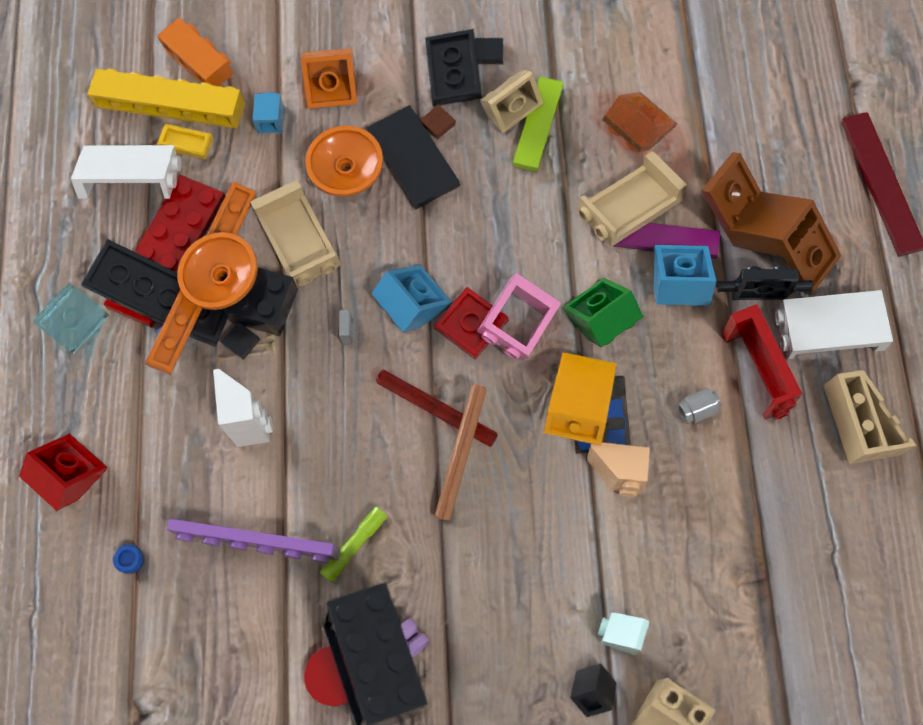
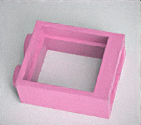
(533, 296)

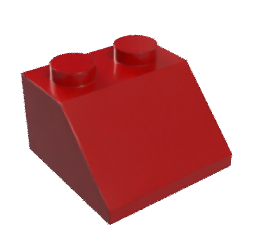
(61, 471)

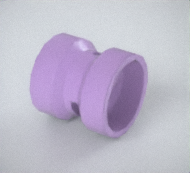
(419, 641)

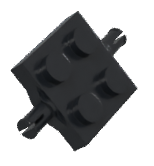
(765, 284)

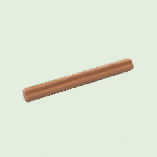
(460, 452)

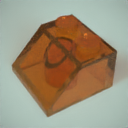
(638, 121)

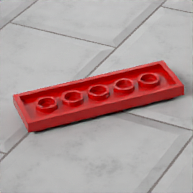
(174, 229)

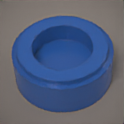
(128, 559)

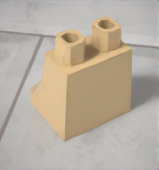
(672, 705)

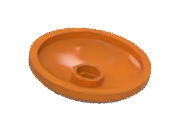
(340, 149)
(208, 262)

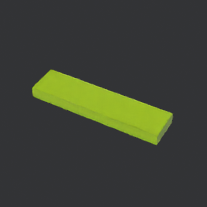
(538, 126)

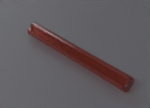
(432, 405)

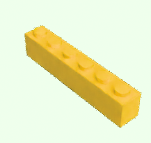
(167, 98)

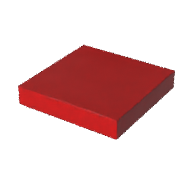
(464, 318)

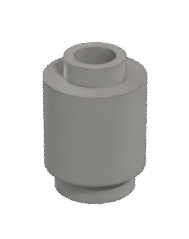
(699, 406)

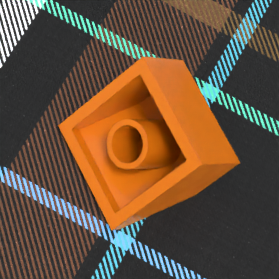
(329, 78)

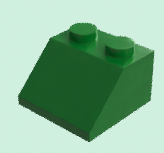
(604, 311)

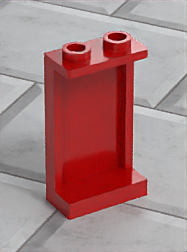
(767, 357)

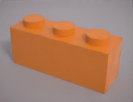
(195, 53)

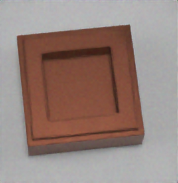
(438, 122)

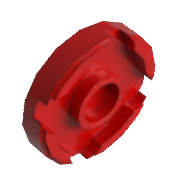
(323, 679)

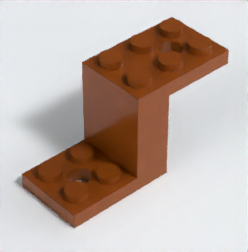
(771, 221)

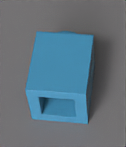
(268, 113)

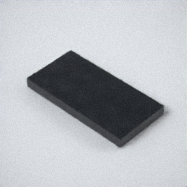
(413, 157)
(133, 281)

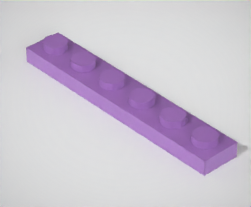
(264, 542)

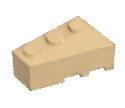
(863, 420)

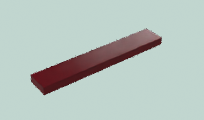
(883, 184)

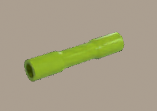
(365, 530)

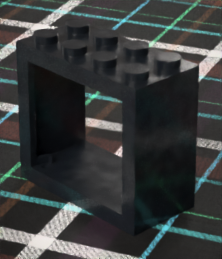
(373, 657)

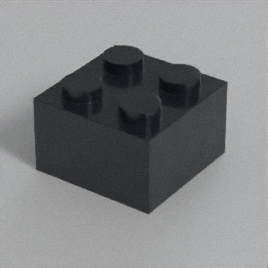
(266, 303)

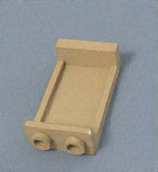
(633, 200)
(295, 233)

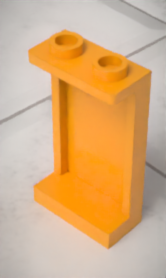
(580, 399)

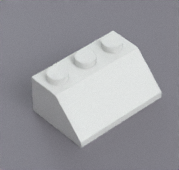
(240, 412)

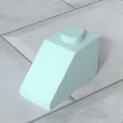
(623, 632)

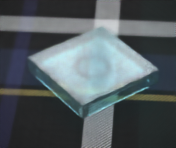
(71, 318)

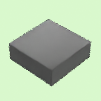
(346, 327)

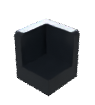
(593, 690)

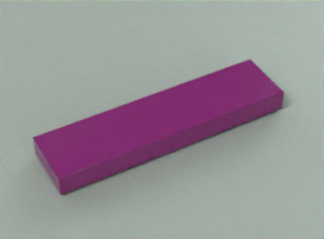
(660, 234)

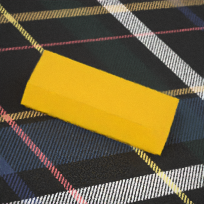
(186, 141)

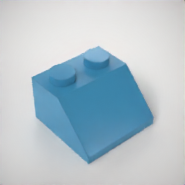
(683, 275)
(410, 297)

